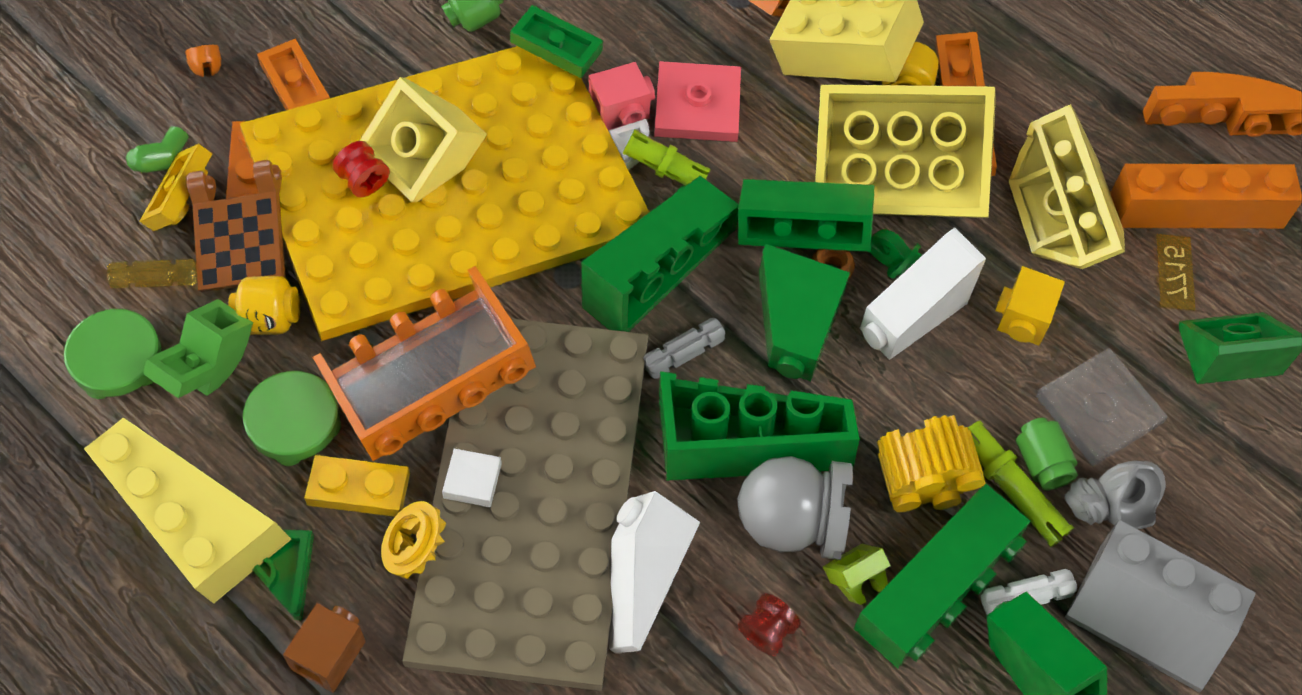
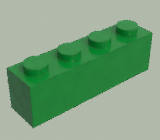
(941, 576)

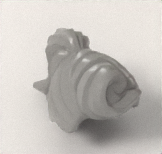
(1123, 492)

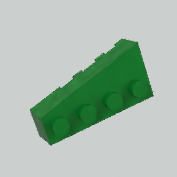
(655, 254)
(734, 430)

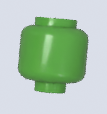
(472, 13)

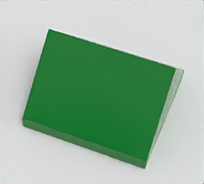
(1239, 347)

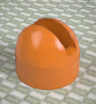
(204, 57)

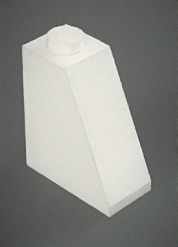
(923, 295)

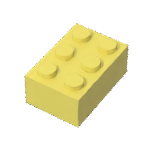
(846, 38)

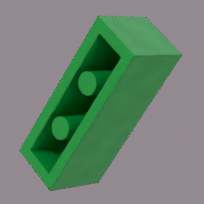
(806, 215)

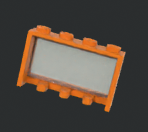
(428, 368)

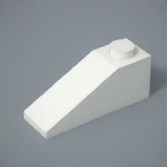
(644, 561)

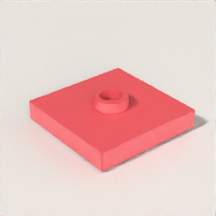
(698, 101)

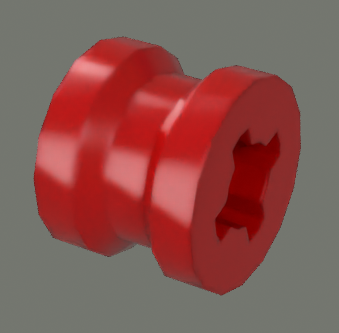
(361, 169)

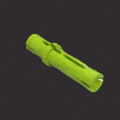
(1017, 486)

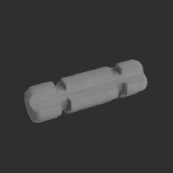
(684, 347)

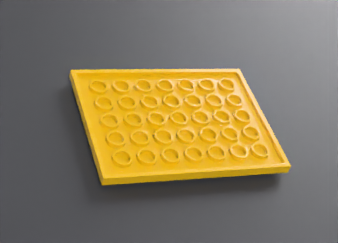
(529, 199)

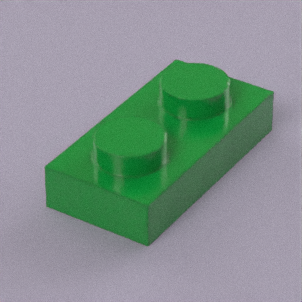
(556, 41)

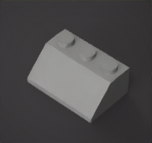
(1160, 605)

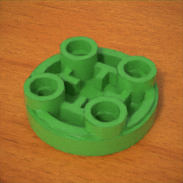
(110, 352)
(291, 416)

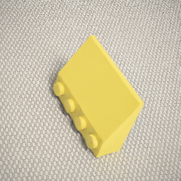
(915, 143)

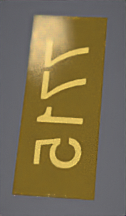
(1175, 272)

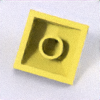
(421, 139)

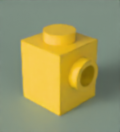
(1029, 306)

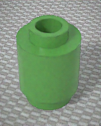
(1047, 453)

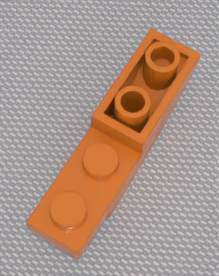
(1243, 102)

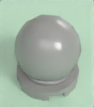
(793, 505)

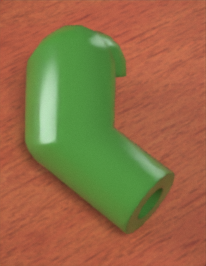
(157, 155)

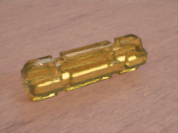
(152, 273)

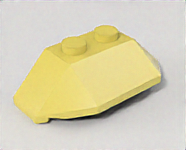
(1065, 194)

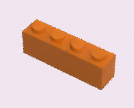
(1206, 195)

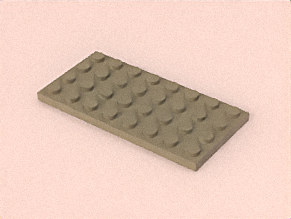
(529, 579)

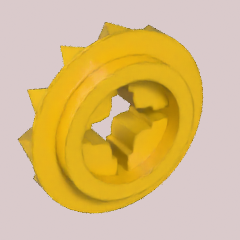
(399, 552)

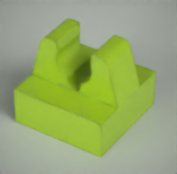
(856, 567)

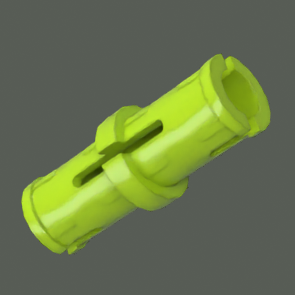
(663, 159)

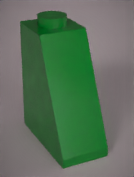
(798, 309)
(1042, 652)

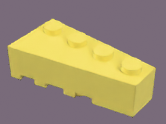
(193, 518)

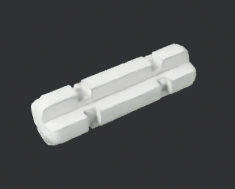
(1041, 588)

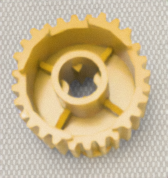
(930, 465)

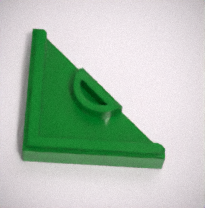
(288, 571)

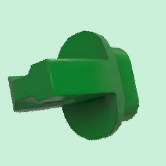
(893, 252)

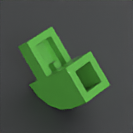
(207, 351)

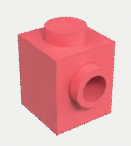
(621, 95)

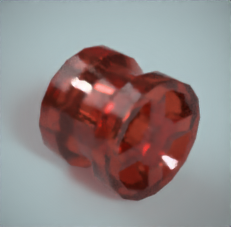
(769, 624)

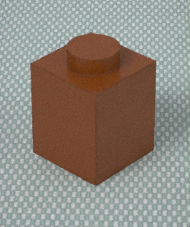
(325, 646)

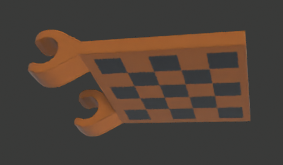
(237, 234)

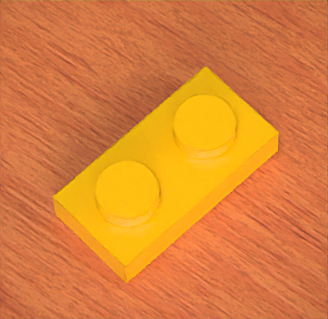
(170, 199)
(357, 486)

